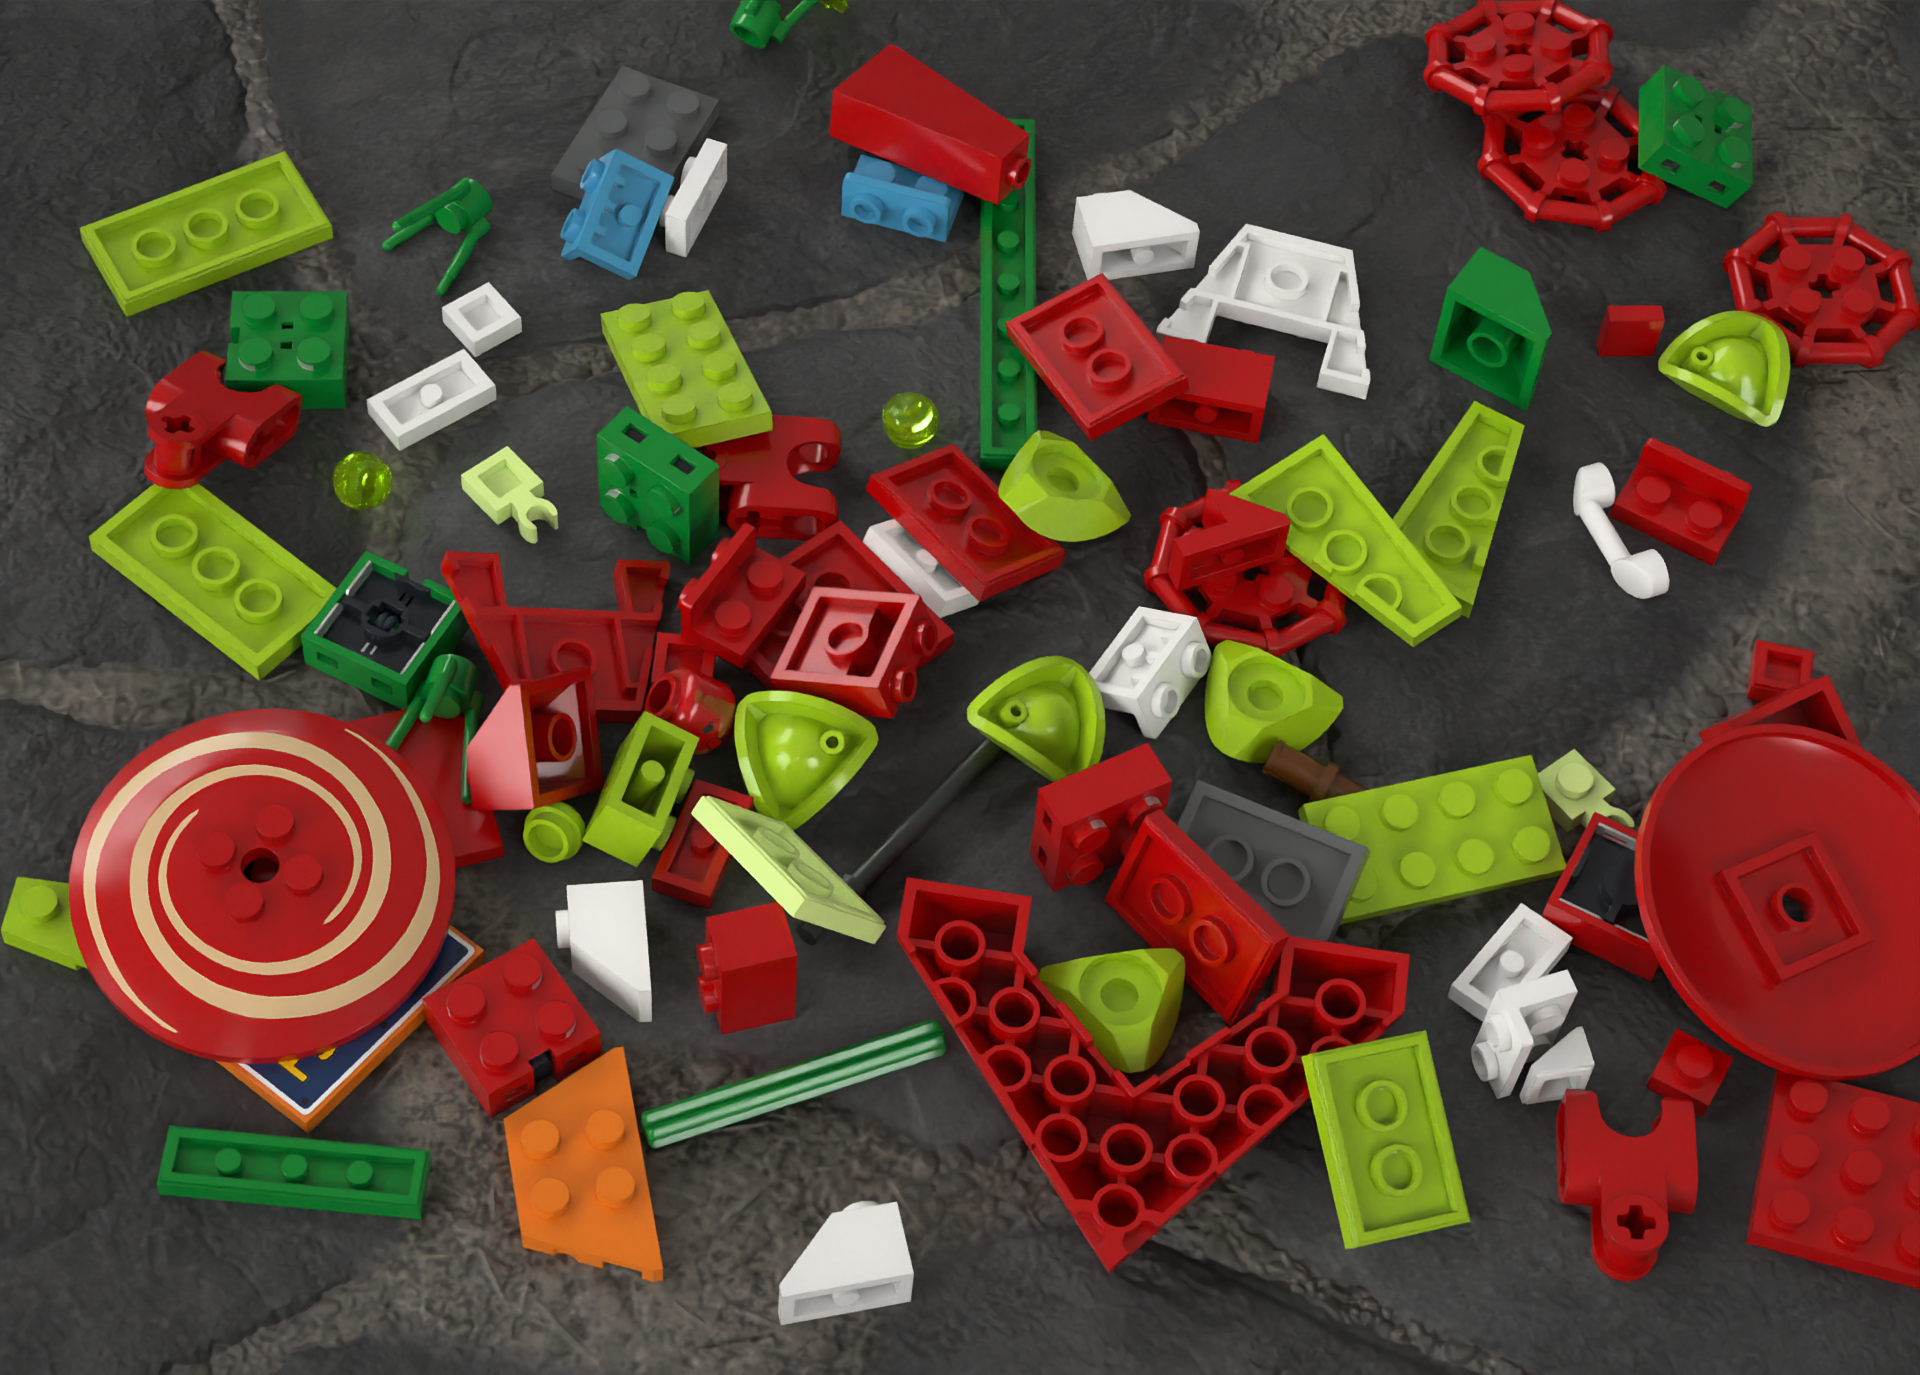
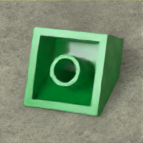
(1493, 329)

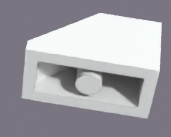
(1131, 236)
(609, 942)
(850, 1266)

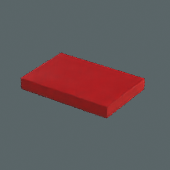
(1097, 356)
(964, 522)
(437, 756)
(1191, 904)

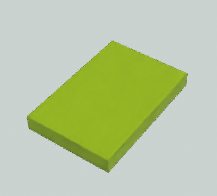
(1385, 1139)

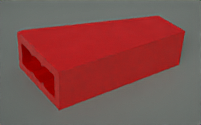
(930, 126)

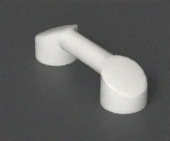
(1639, 574)

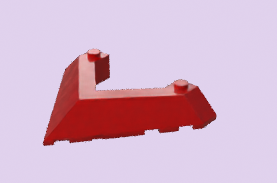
(1114, 1150)

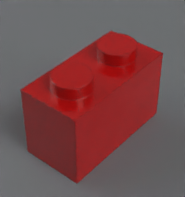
(1224, 390)
(748, 968)

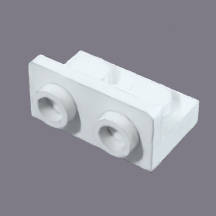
(1152, 667)
(1520, 1028)

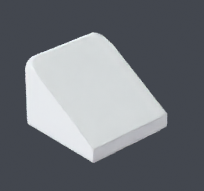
(1561, 1067)

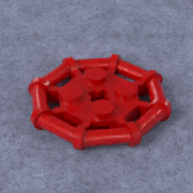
(1516, 53)
(1552, 175)
(1831, 327)
(1244, 601)

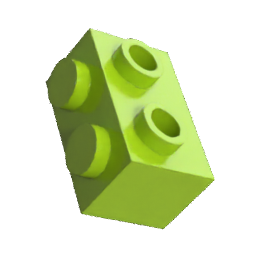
(641, 790)

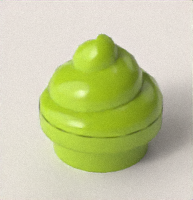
(553, 832)

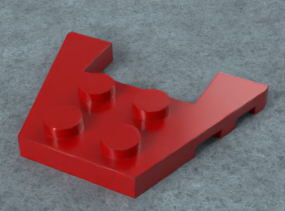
(547, 641)

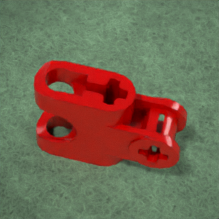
(204, 423)
(759, 479)
(1626, 1179)

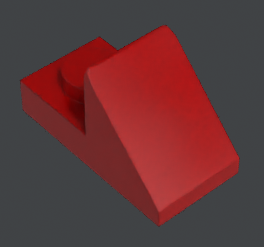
(1233, 540)

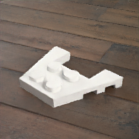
(1288, 288)

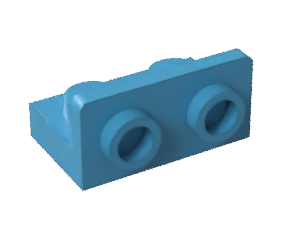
(899, 199)
(616, 213)

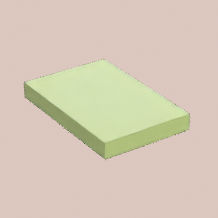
(789, 869)

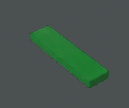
(294, 1172)

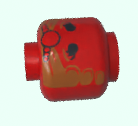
(695, 705)

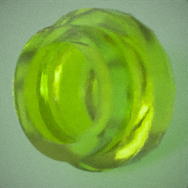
(910, 419)
(362, 480)

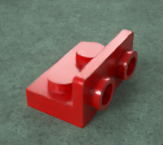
(1682, 501)
(738, 598)

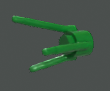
(456, 211)
(445, 694)

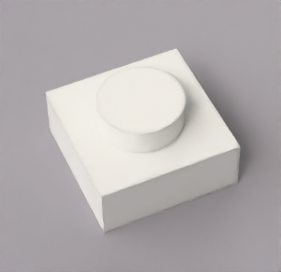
(481, 319)

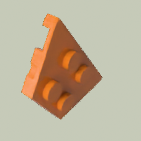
(584, 1171)

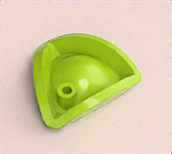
(1733, 364)
(1061, 491)
(1262, 699)
(1044, 716)
(798, 751)
(1123, 1001)

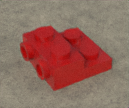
(857, 649)

